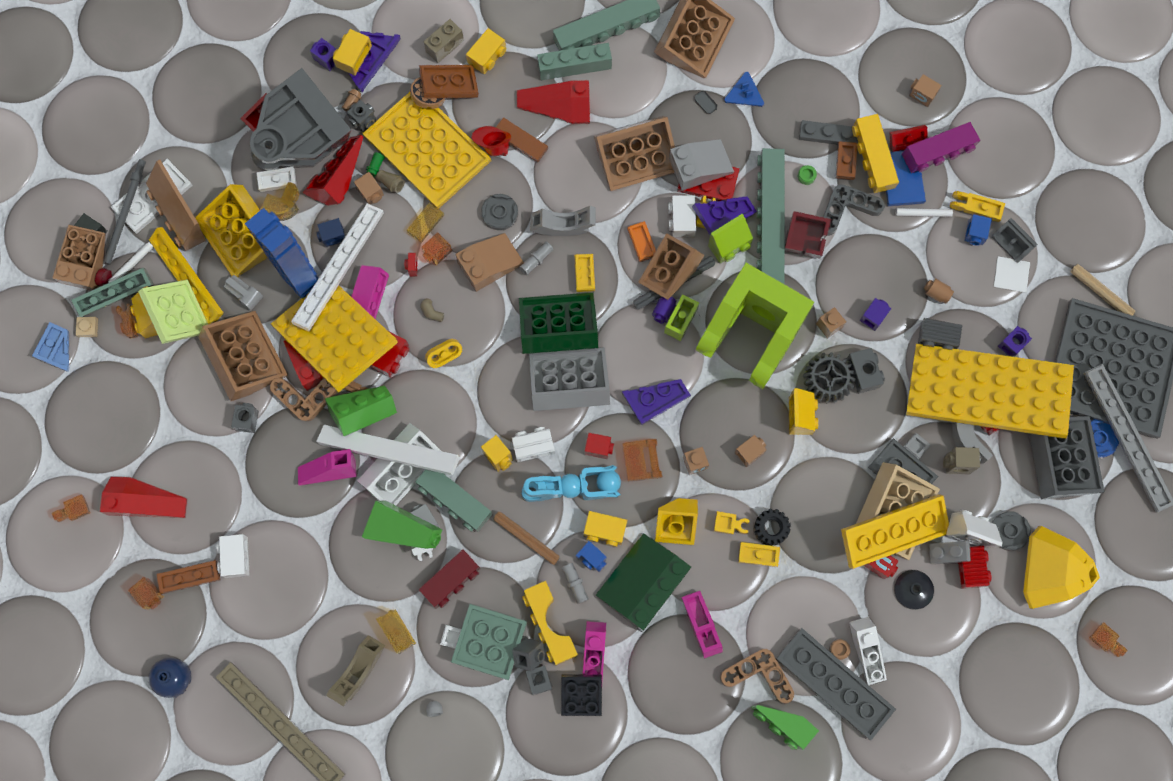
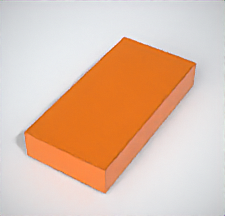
(641, 241)

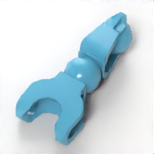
(573, 485)

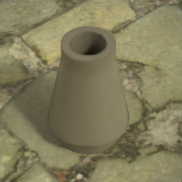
(391, 181)

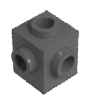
(361, 115)

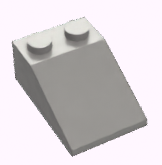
(699, 162)

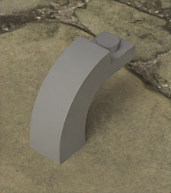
(563, 224)
(965, 437)

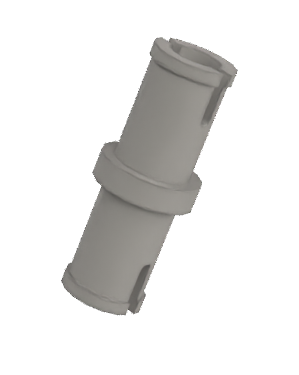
(536, 258)
(575, 583)

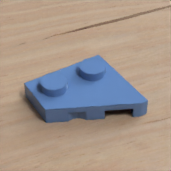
(54, 347)

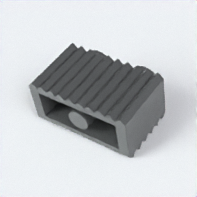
(940, 334)

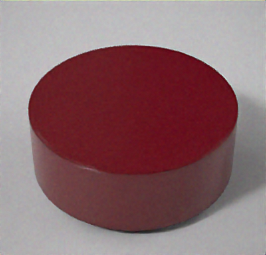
(102, 276)

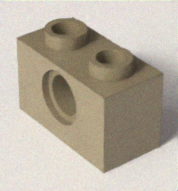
(443, 41)
(962, 460)

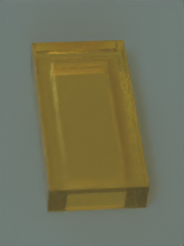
(425, 222)

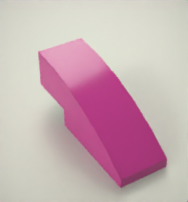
(702, 624)

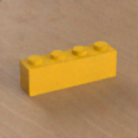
(875, 153)

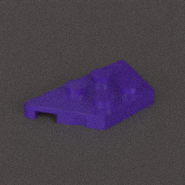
(381, 48)

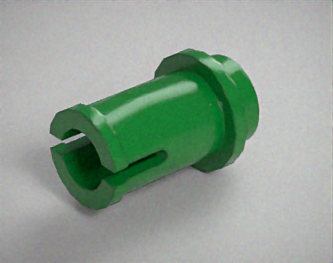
(375, 164)

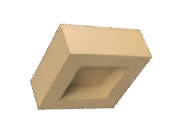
(86, 326)

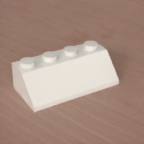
(393, 480)

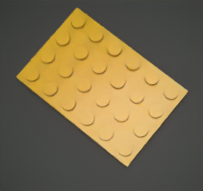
(427, 149)
(340, 341)

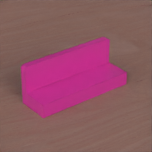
(370, 288)

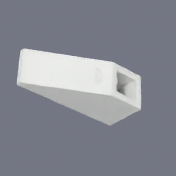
(868, 650)

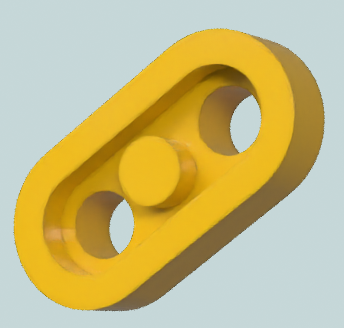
(443, 353)

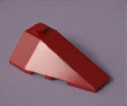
(335, 180)

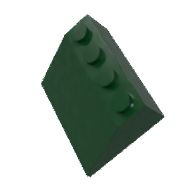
(558, 323)
(643, 581)

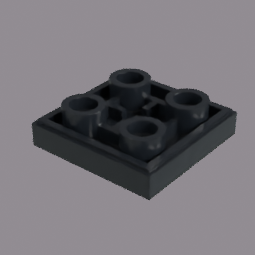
(581, 695)

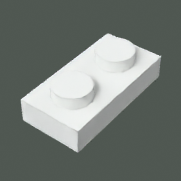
(276, 179)

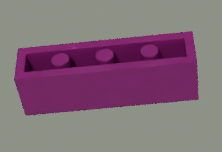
(941, 147)

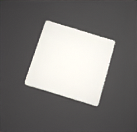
(1011, 274)

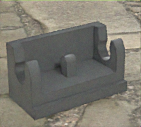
(1014, 240)

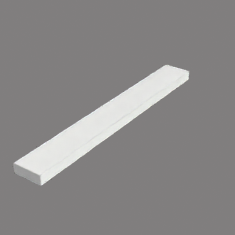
(337, 267)
(389, 450)

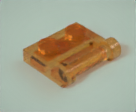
(636, 462)

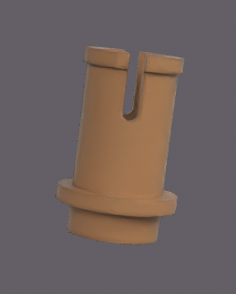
(352, 98)

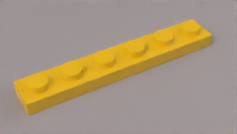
(182, 271)

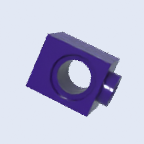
(324, 60)
(875, 314)
(1009, 347)

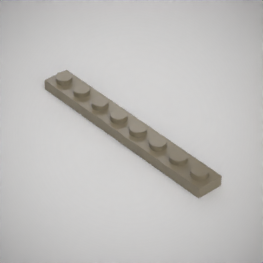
(279, 724)

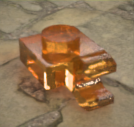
(128, 322)
(74, 509)
(1106, 640)

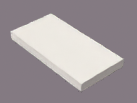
(142, 208)

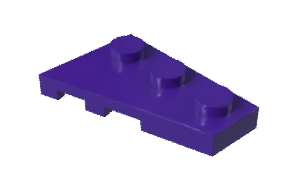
(716, 214)
(656, 399)

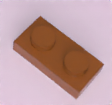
(846, 160)

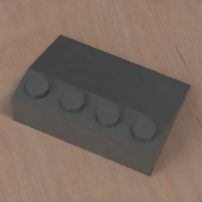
(1067, 464)

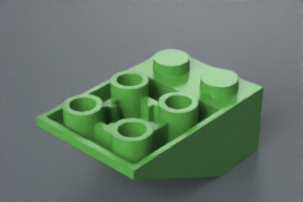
(794, 728)

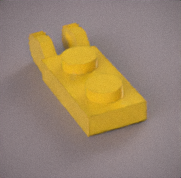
(978, 205)

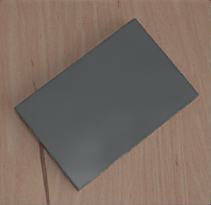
(896, 454)

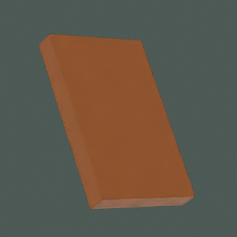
(448, 81)

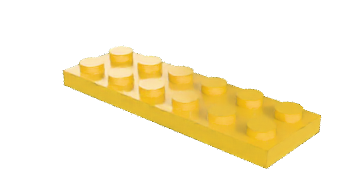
(895, 531)

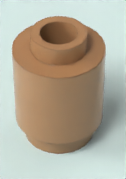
(938, 291)

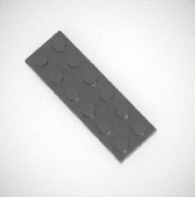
(836, 684)

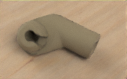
(429, 312)

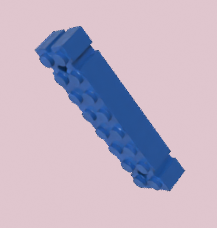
(283, 251)

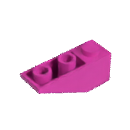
(328, 467)
(594, 648)

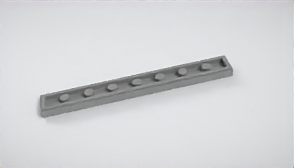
(1129, 438)

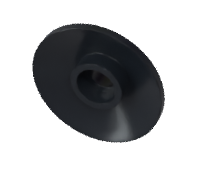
(904, 589)

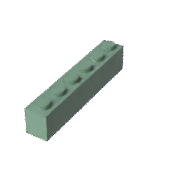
(606, 23)

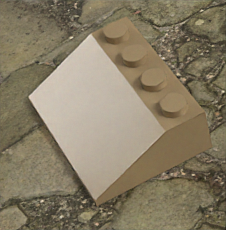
(893, 490)

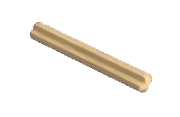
(1101, 290)

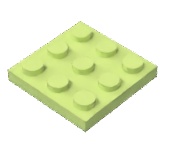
(173, 310)

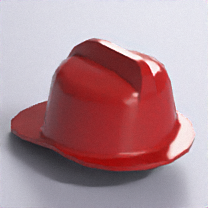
(492, 140)

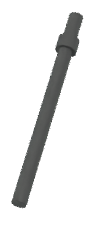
(135, 178)

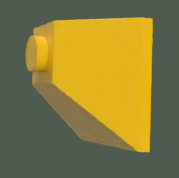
(677, 522)

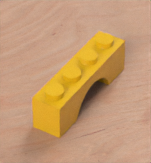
(560, 647)

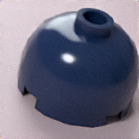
(177, 675)

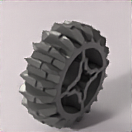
(813, 377)

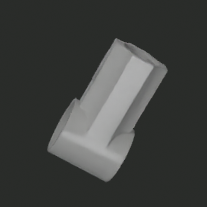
(246, 294)

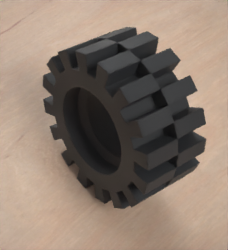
(783, 523)

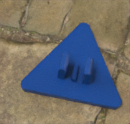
(745, 92)

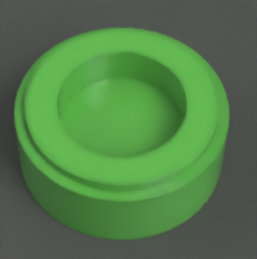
(807, 175)

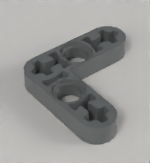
(847, 200)

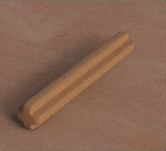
(526, 538)

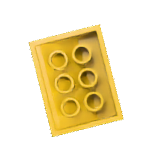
(226, 230)

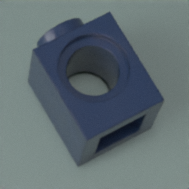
(331, 232)

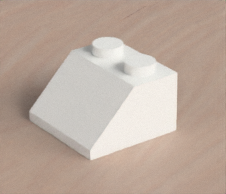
(973, 529)

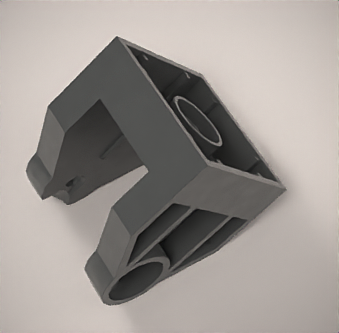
(296, 126)

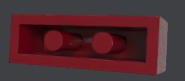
(450, 579)

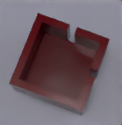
(806, 234)

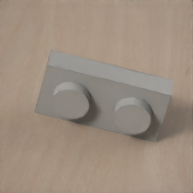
(950, 552)

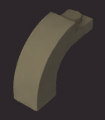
(357, 671)

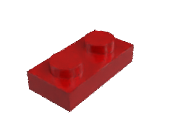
(903, 138)

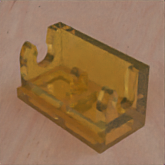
(396, 631)

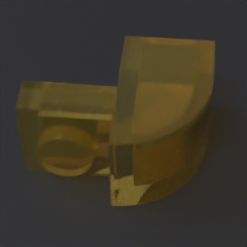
(283, 207)

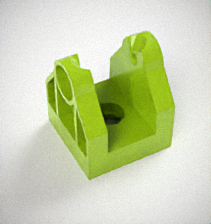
(766, 303)

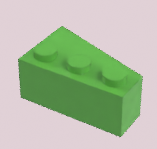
(360, 408)

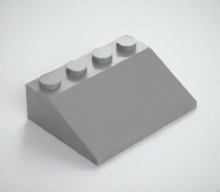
(569, 379)

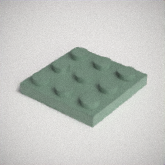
(488, 642)

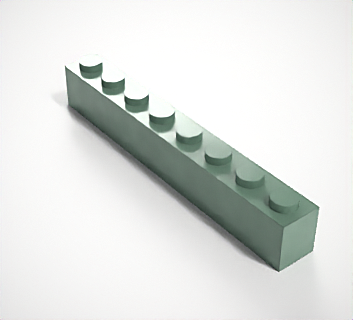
(771, 213)

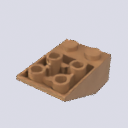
(80, 257)

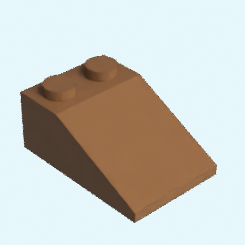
(488, 260)
(670, 266)

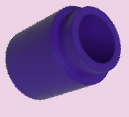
(664, 309)

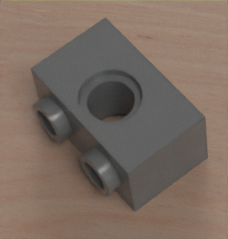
(866, 382)

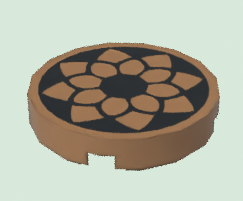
(418, 98)

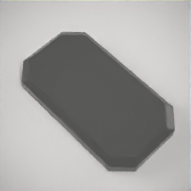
(706, 102)

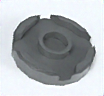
(499, 212)
(1013, 530)

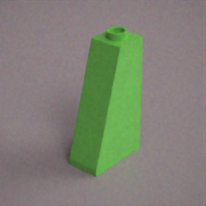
(398, 526)

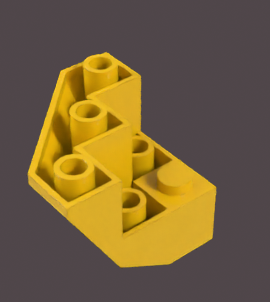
(1056, 569)

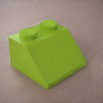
(730, 239)

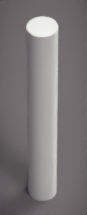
(924, 212)
(132, 262)

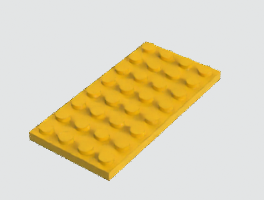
(991, 390)

